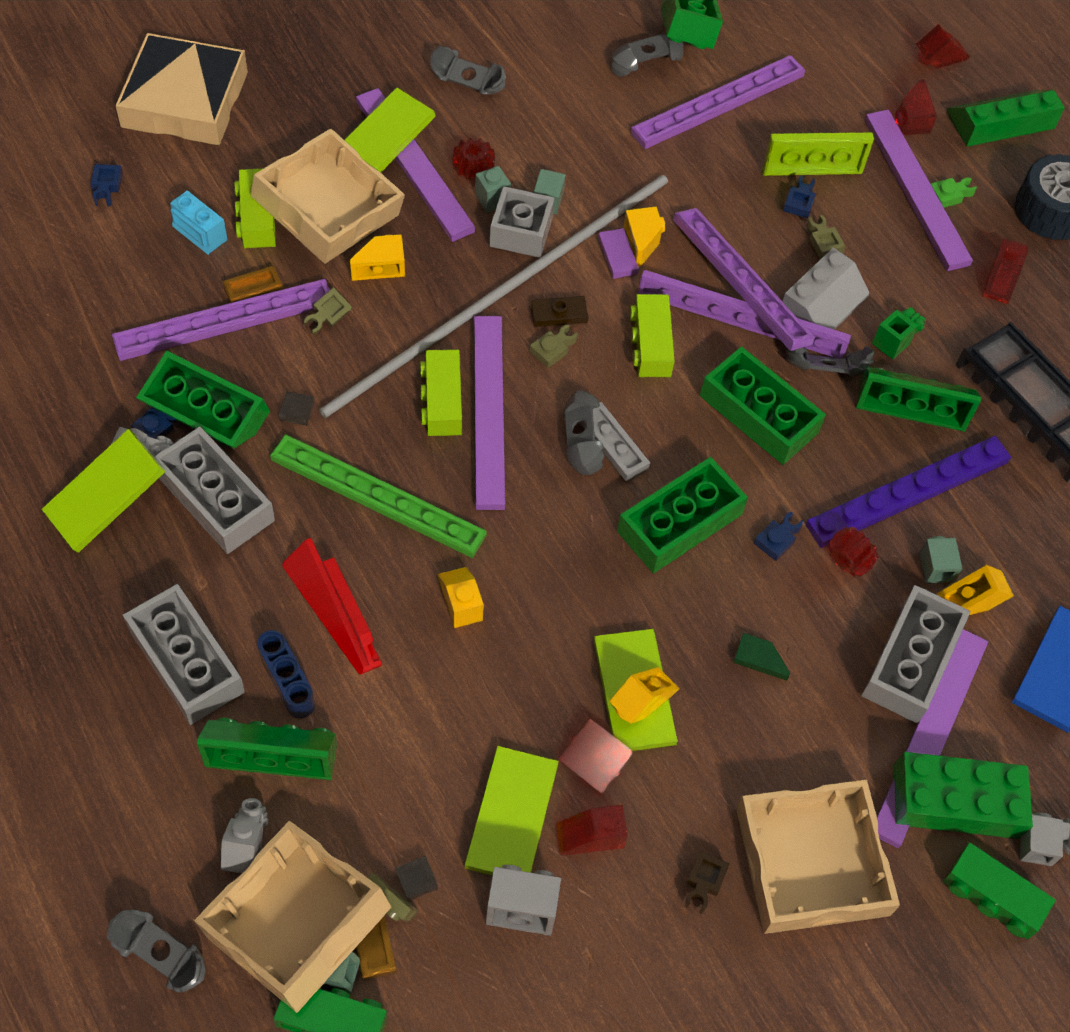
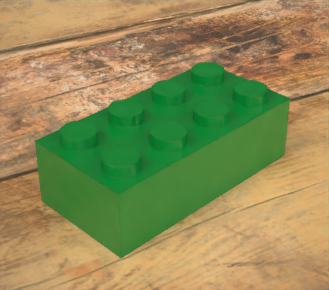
(762, 405)
(681, 514)
(962, 795)

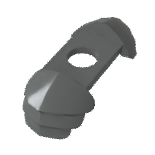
(629, 55)
(450, 68)
(853, 364)
(582, 451)
(136, 933)

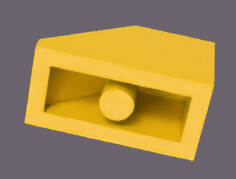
(643, 231)
(379, 259)
(979, 590)
(461, 596)
(643, 694)

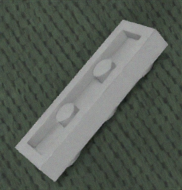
(617, 444)

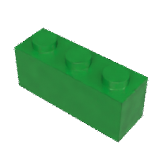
(998, 892)
(332, 1013)

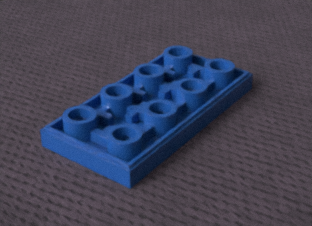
(1047, 680)

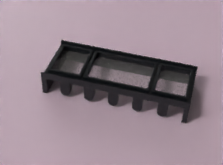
(1028, 383)

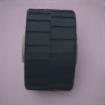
(1045, 197)

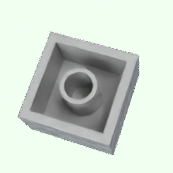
(521, 221)
(523, 900)

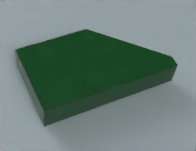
(760, 656)

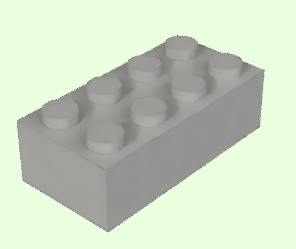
(214, 490)
(184, 654)
(916, 654)

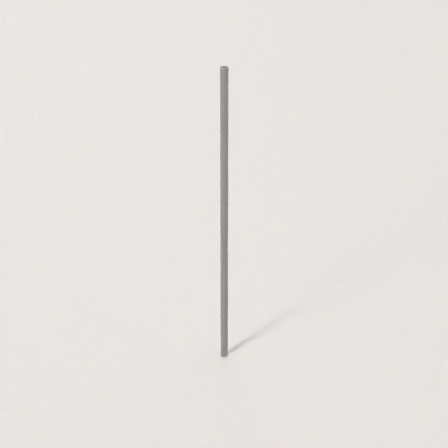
(490, 298)

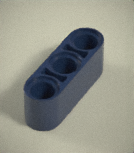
(281, 661)

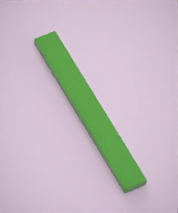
(379, 496)

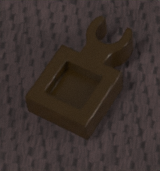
(706, 877)

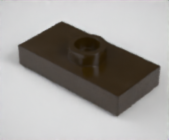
(559, 311)

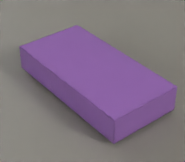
(618, 253)

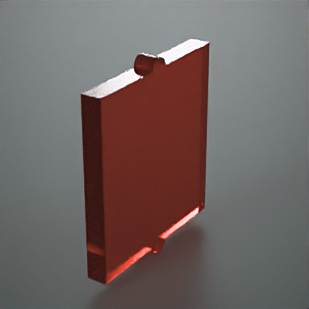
(596, 756)

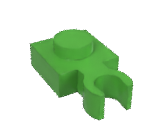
(952, 193)

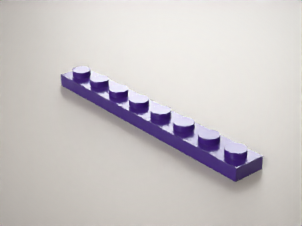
(909, 490)

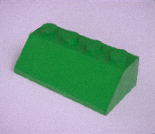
(1006, 116)
(917, 398)
(204, 400)
(268, 748)

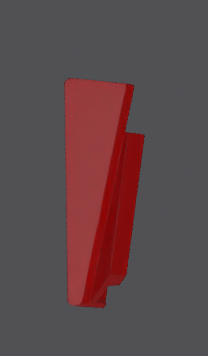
(333, 604)

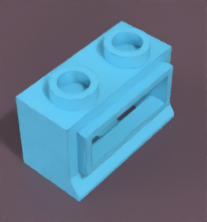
(198, 222)

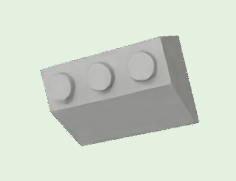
(827, 291)

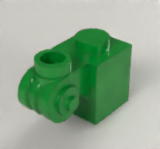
(897, 331)

